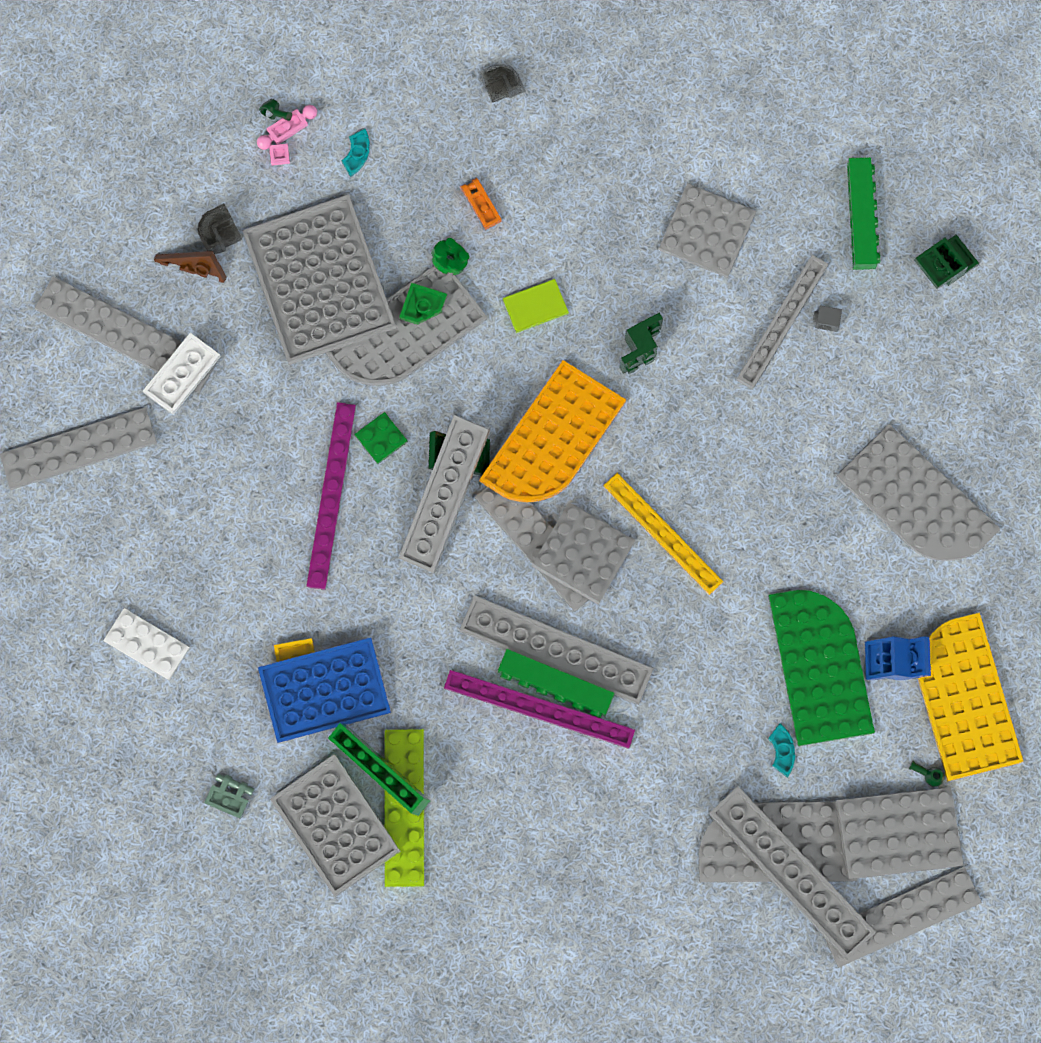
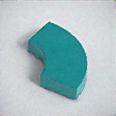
(358, 152)
(784, 750)

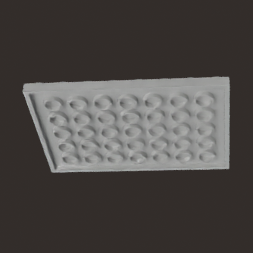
(319, 279)

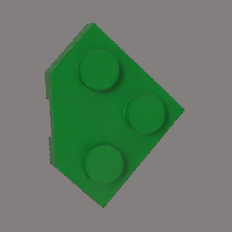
(422, 304)

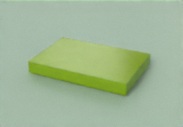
(535, 306)

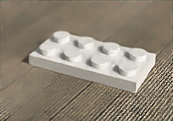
(181, 373)
(146, 644)

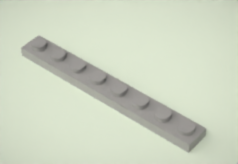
(782, 322)

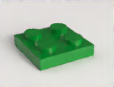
(381, 438)

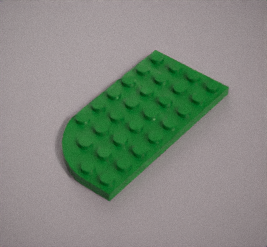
(820, 668)

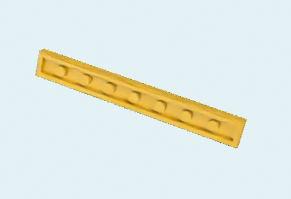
(663, 533)

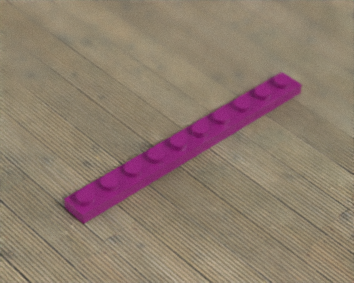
(331, 496)
(539, 709)

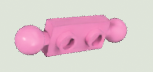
(285, 129)

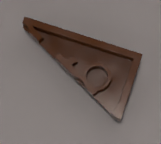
(195, 263)

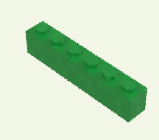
(862, 214)
(556, 683)
(379, 769)

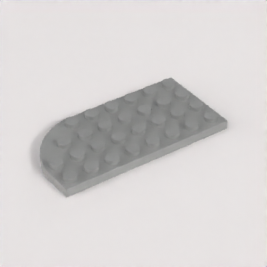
(404, 350)
(916, 499)
(807, 825)

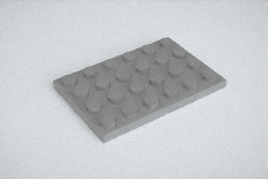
(335, 825)
(899, 833)

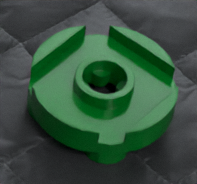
(453, 249)

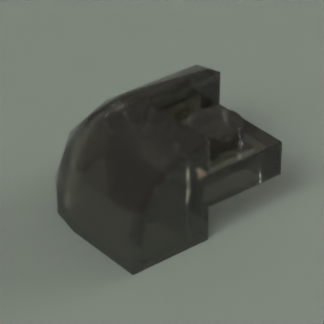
(501, 81)
(218, 230)

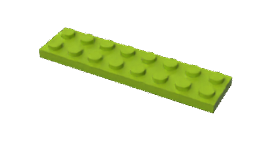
(406, 754)

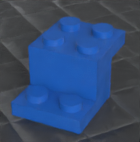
(897, 658)

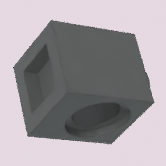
(827, 318)

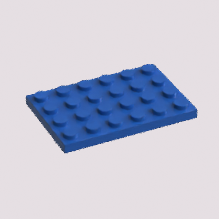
(324, 690)

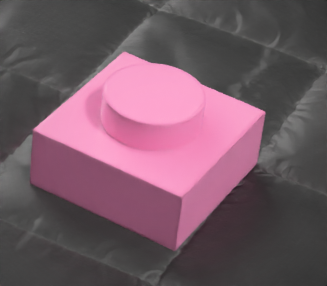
(279, 154)

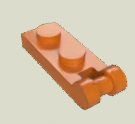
(481, 204)

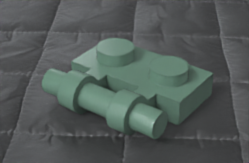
(226, 801)

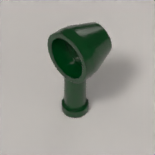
(273, 106)
(928, 773)

